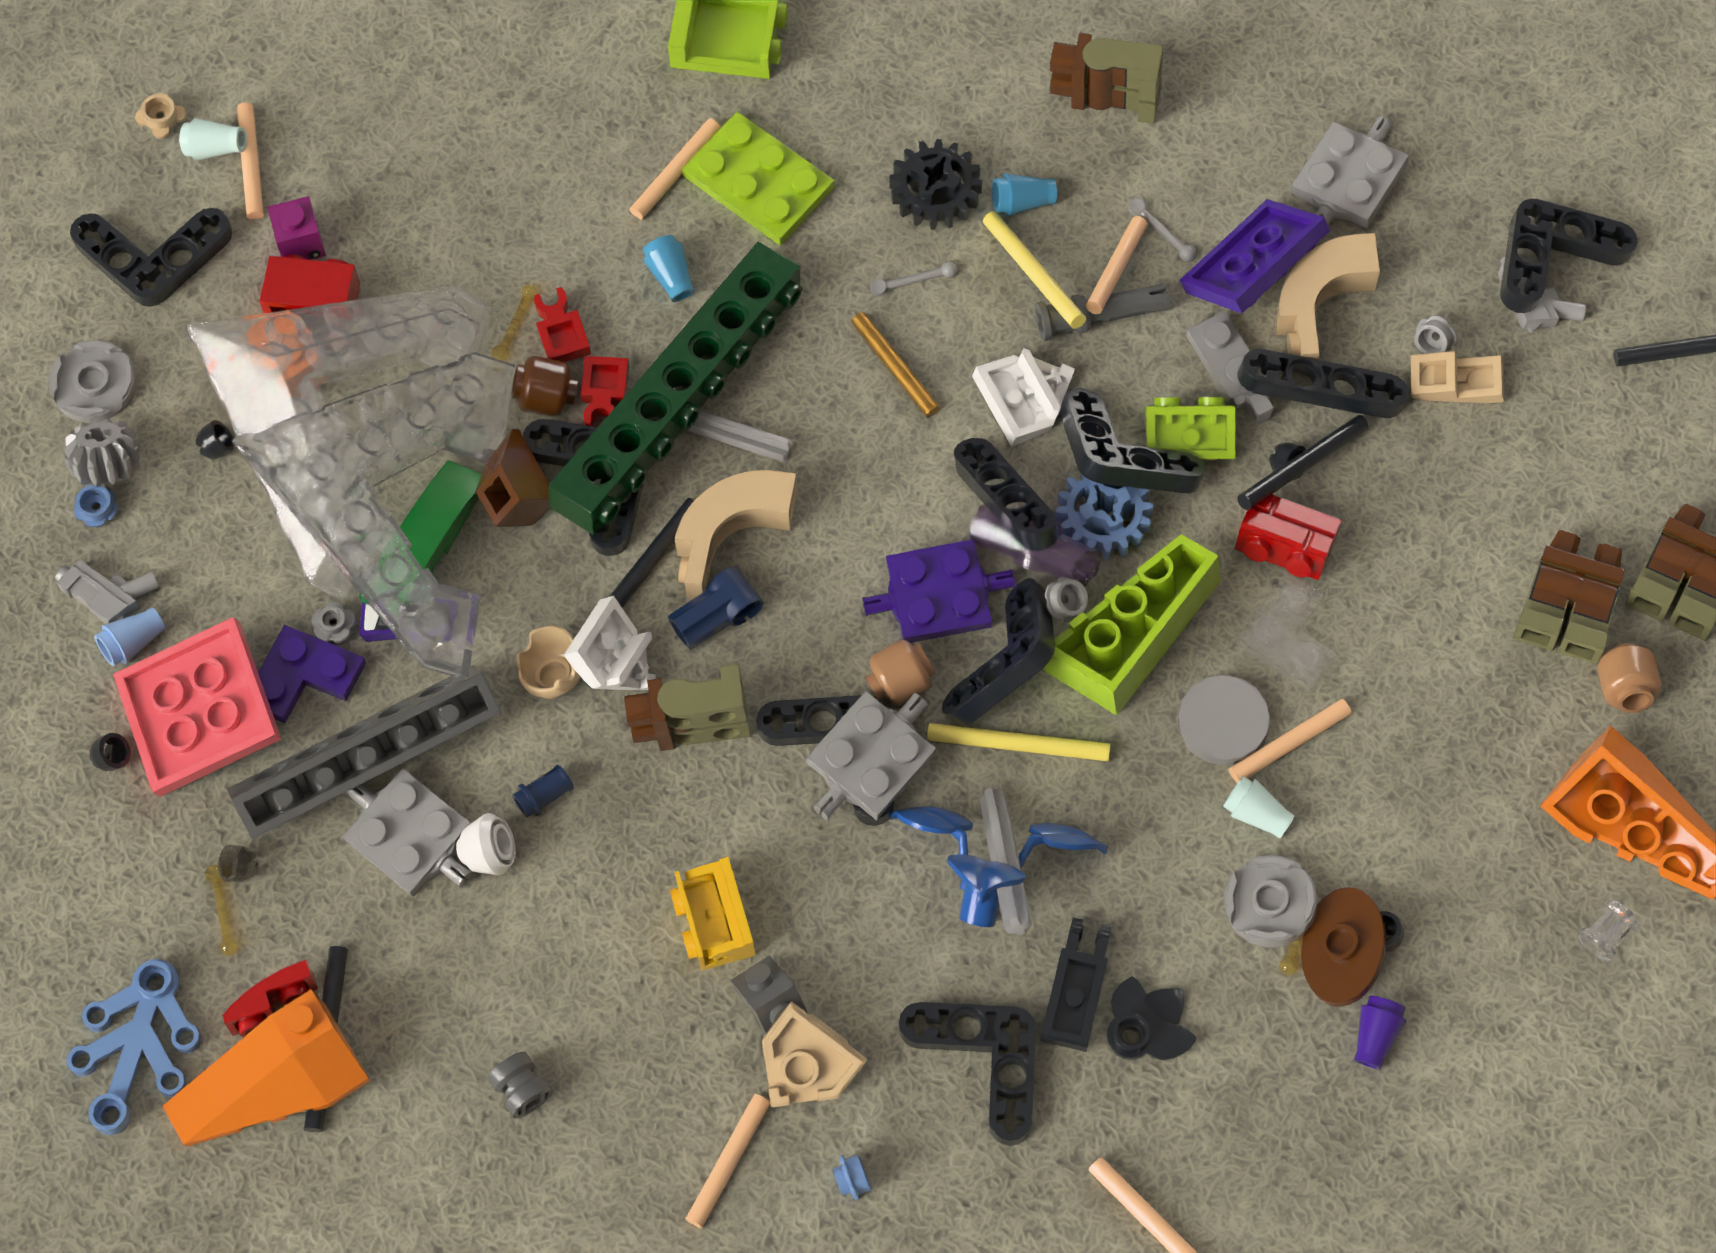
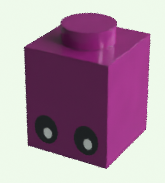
(296, 229)

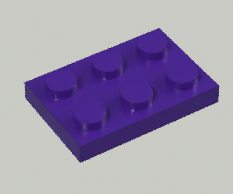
(1254, 255)

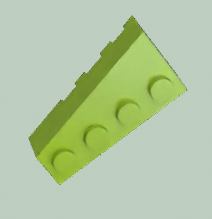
(1129, 632)

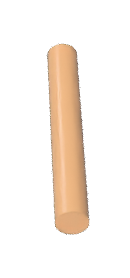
(250, 163)
(673, 170)
(1116, 265)
(1290, 740)
(728, 1161)
(1139, 1208)

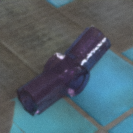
(1063, 559)

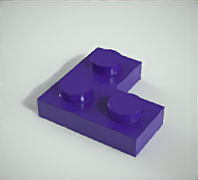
(302, 661)

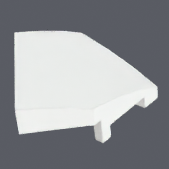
(1023, 394)
(610, 650)

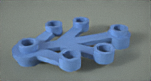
(135, 1039)

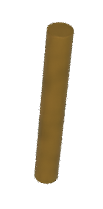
(895, 364)

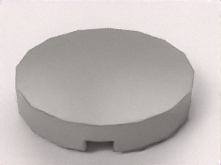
(105, 382)
(1223, 719)
(1270, 901)

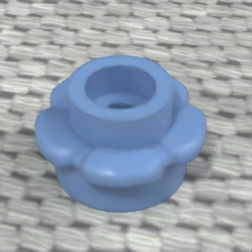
(88, 498)
(851, 1176)

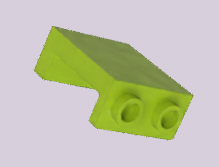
(727, 36)

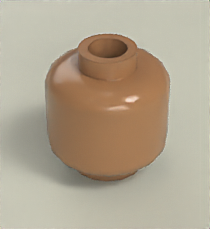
(900, 672)
(1629, 677)

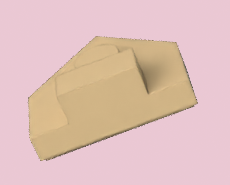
(807, 1059)

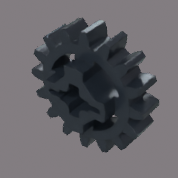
(945, 197)

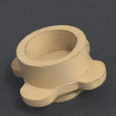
(155, 105)

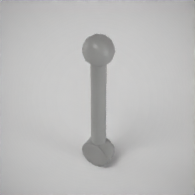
(1138, 208)
(879, 286)

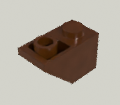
(513, 484)

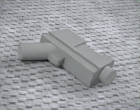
(1548, 308)
(104, 598)

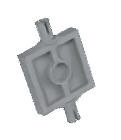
(1351, 173)
(870, 755)
(407, 832)

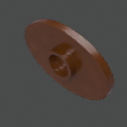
(1344, 947)

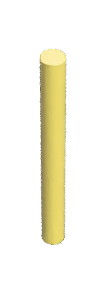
(1034, 270)
(1018, 742)

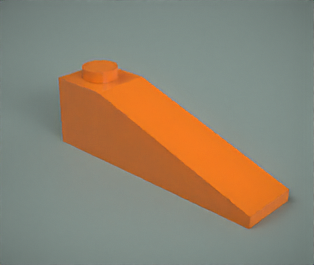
(1631, 805)
(277, 1070)

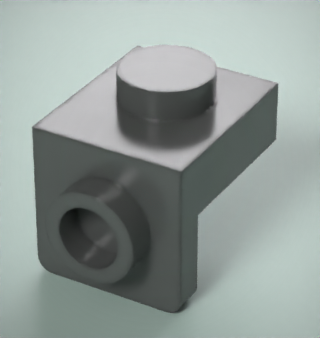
(766, 991)

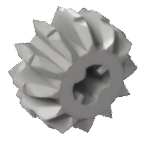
(102, 452)

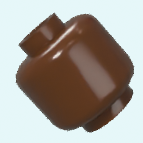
(543, 386)

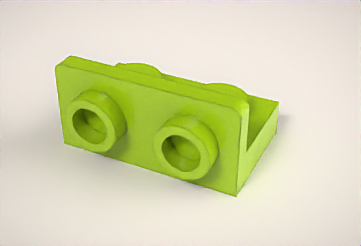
(1198, 430)

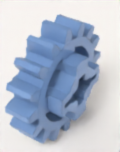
(1096, 527)

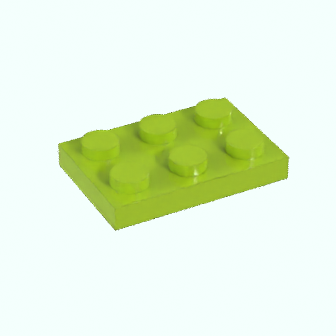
(758, 178)

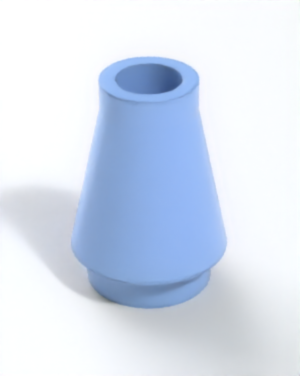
(127, 637)

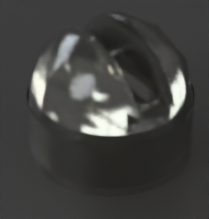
(237, 863)

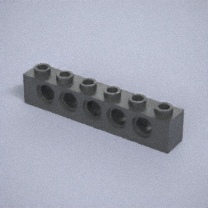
(362, 751)

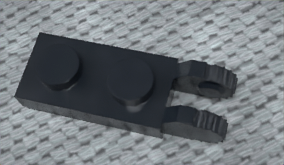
(1076, 990)

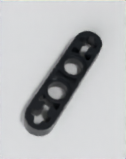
(1323, 376)
(1014, 489)

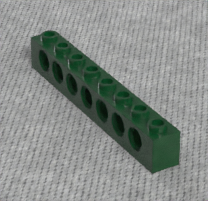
(757, 274)

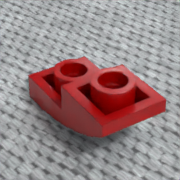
(258, 1001)

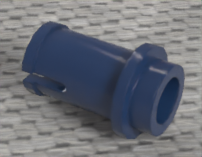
(542, 791)

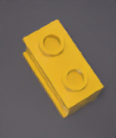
(714, 915)

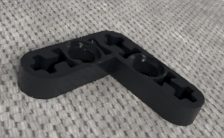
(1542, 239)
(146, 267)
(552, 455)
(1111, 463)
(1027, 653)
(790, 736)
(988, 1040)

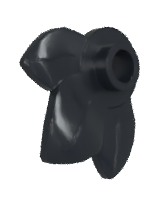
(1152, 1017)

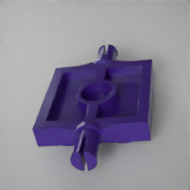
(938, 591)

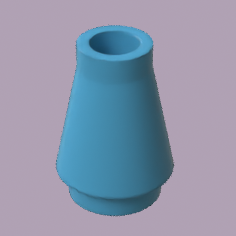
(1021, 193)
(669, 266)

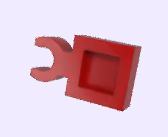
(561, 331)
(603, 385)

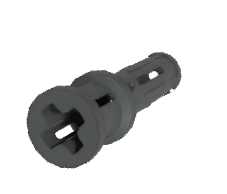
(1118, 306)

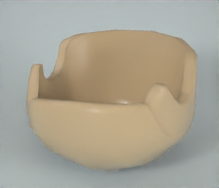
(543, 665)

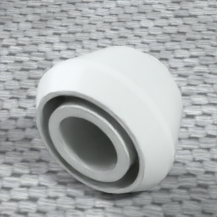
(487, 845)

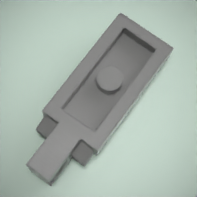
(1222, 352)

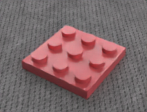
(196, 707)

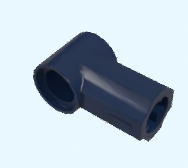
(723, 603)

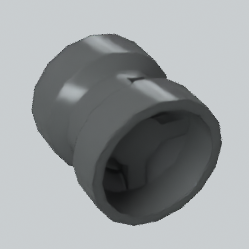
(521, 1086)

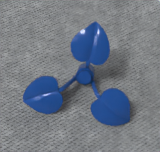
(981, 877)

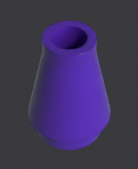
(1378, 1030)

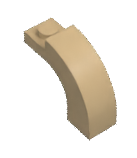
(1325, 271)
(730, 505)

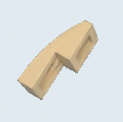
(1457, 380)

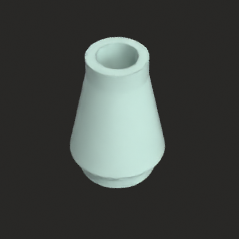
(209, 139)
(1257, 807)

